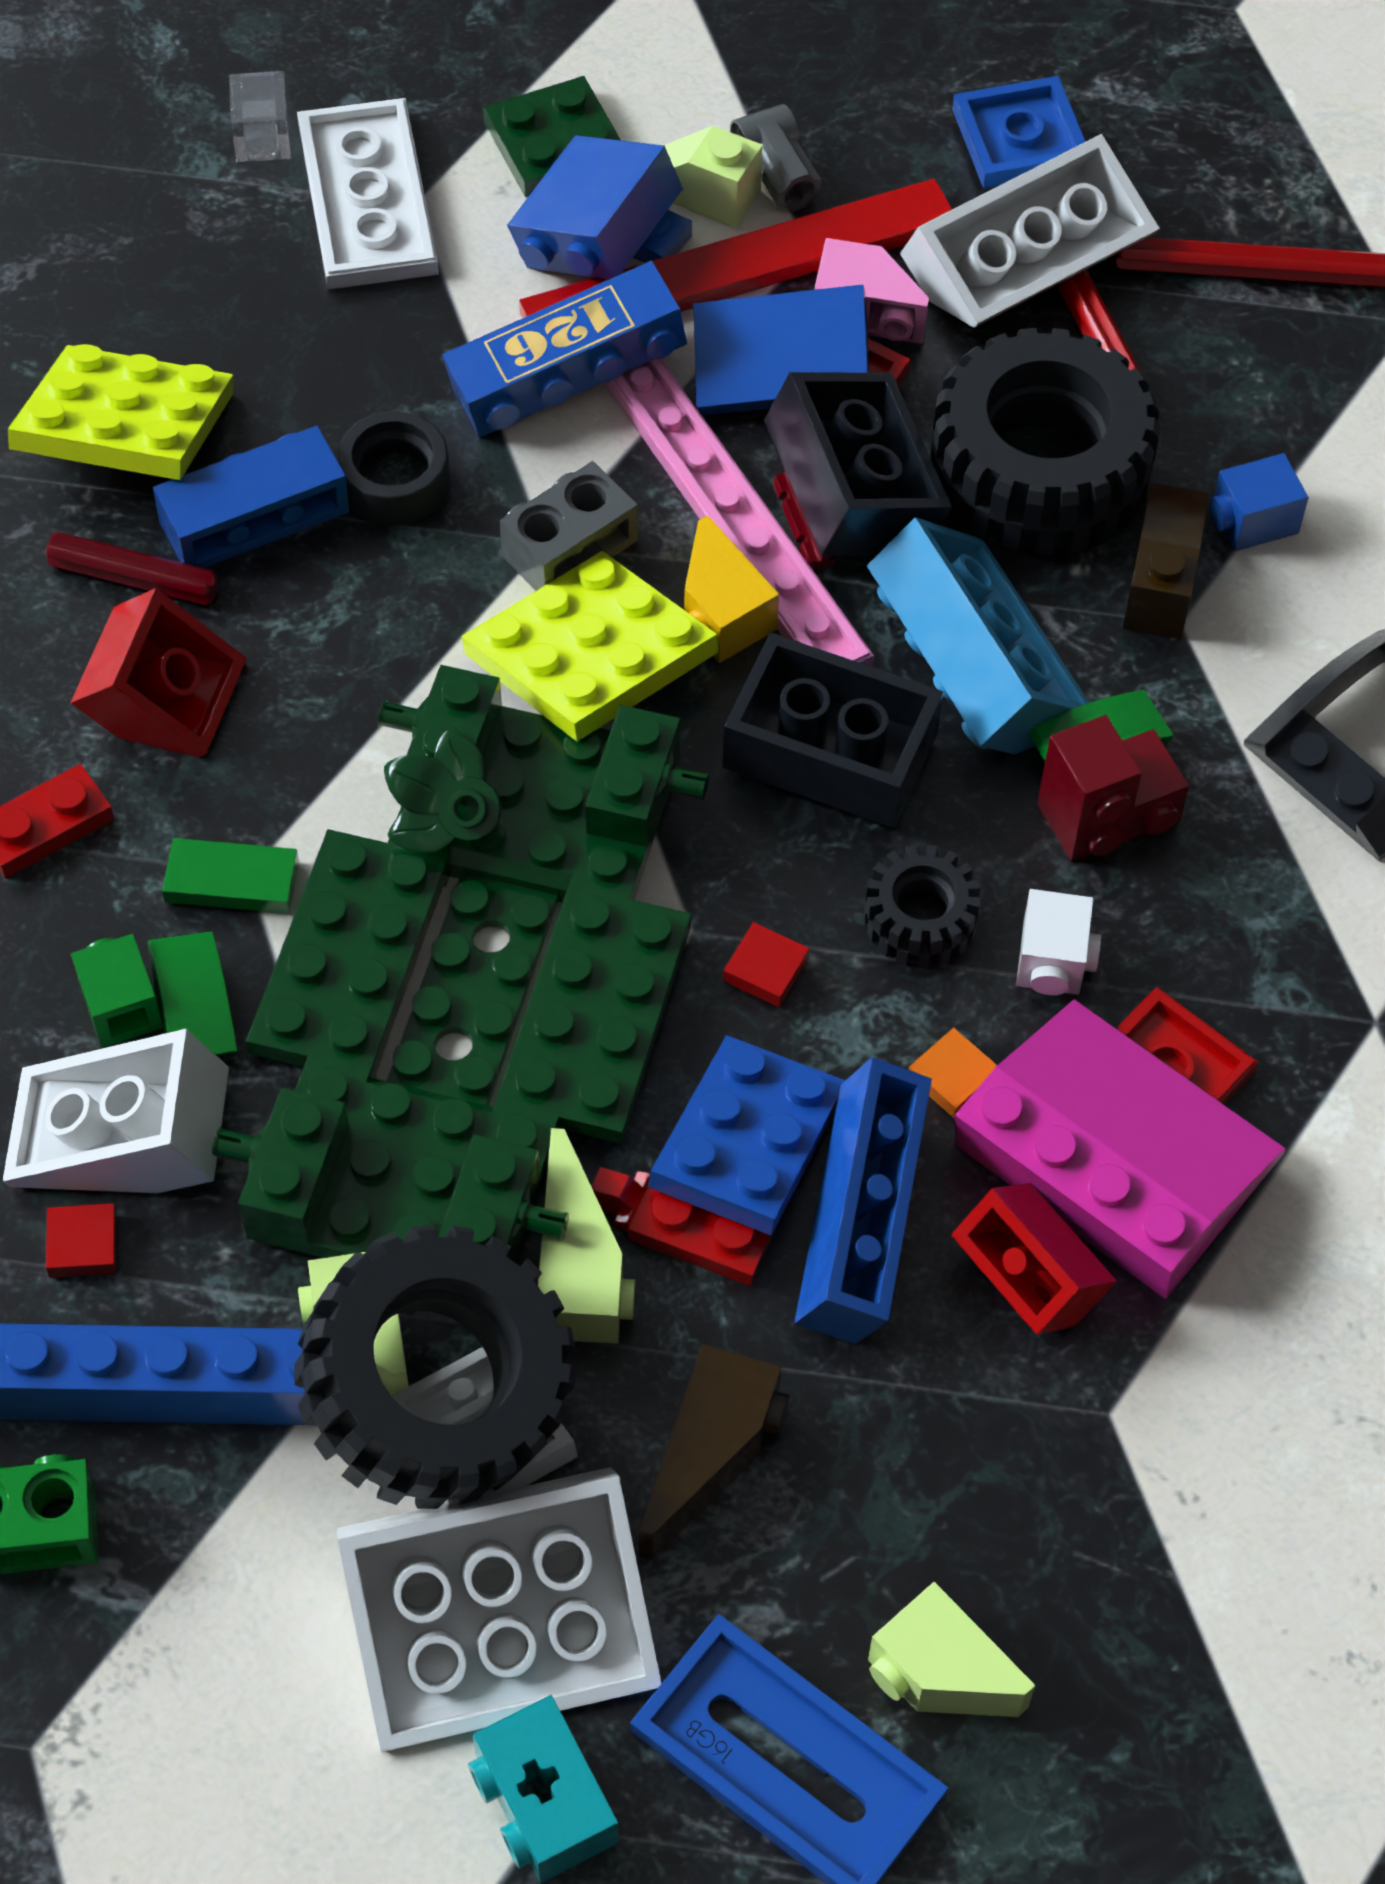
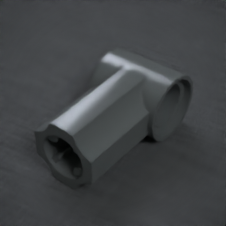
(785, 166)

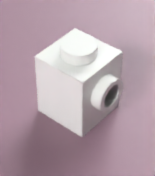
(1057, 943)

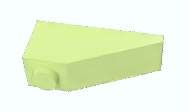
(588, 1261)

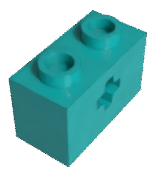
(541, 1748)

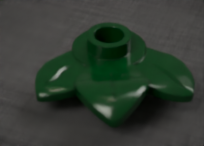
(432, 792)

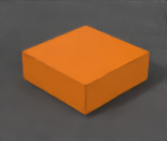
(955, 1070)

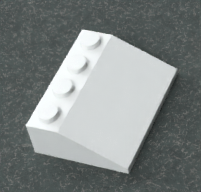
(498, 1607)

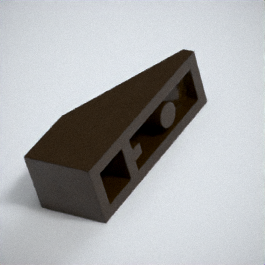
(1166, 561)
(714, 1439)

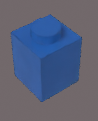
(1258, 502)

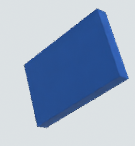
(755, 342)

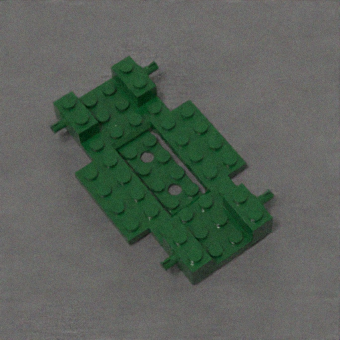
(425, 1148)

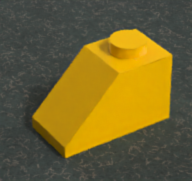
(728, 592)

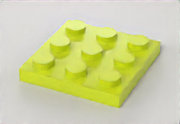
(121, 411)
(590, 645)

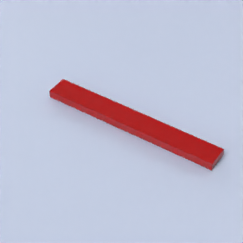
(779, 250)

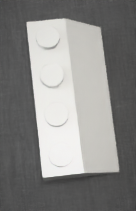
(1028, 234)

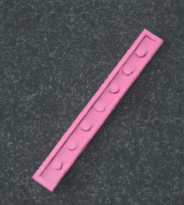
(720, 489)

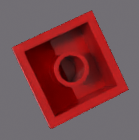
(159, 676)

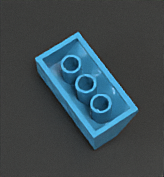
(974, 634)

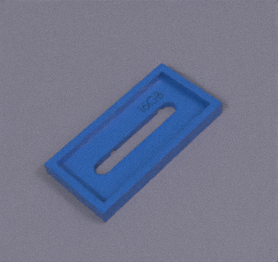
(737, 1669)

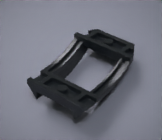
(1319, 762)

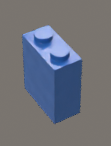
(595, 207)

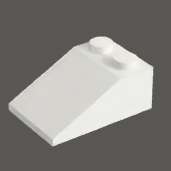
(119, 1118)

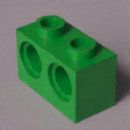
(39, 1542)

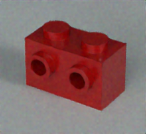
(1033, 1258)

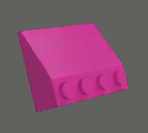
(1116, 1145)

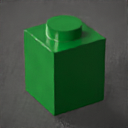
(116, 989)

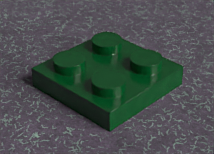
(540, 125)

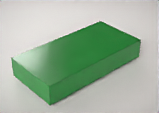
(230, 875)

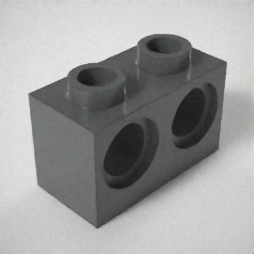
(568, 525)

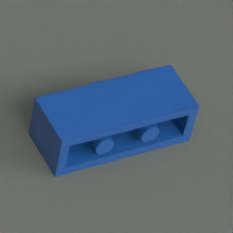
(252, 498)

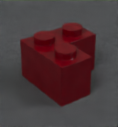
(1108, 788)

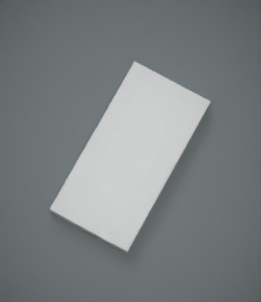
(367, 193)

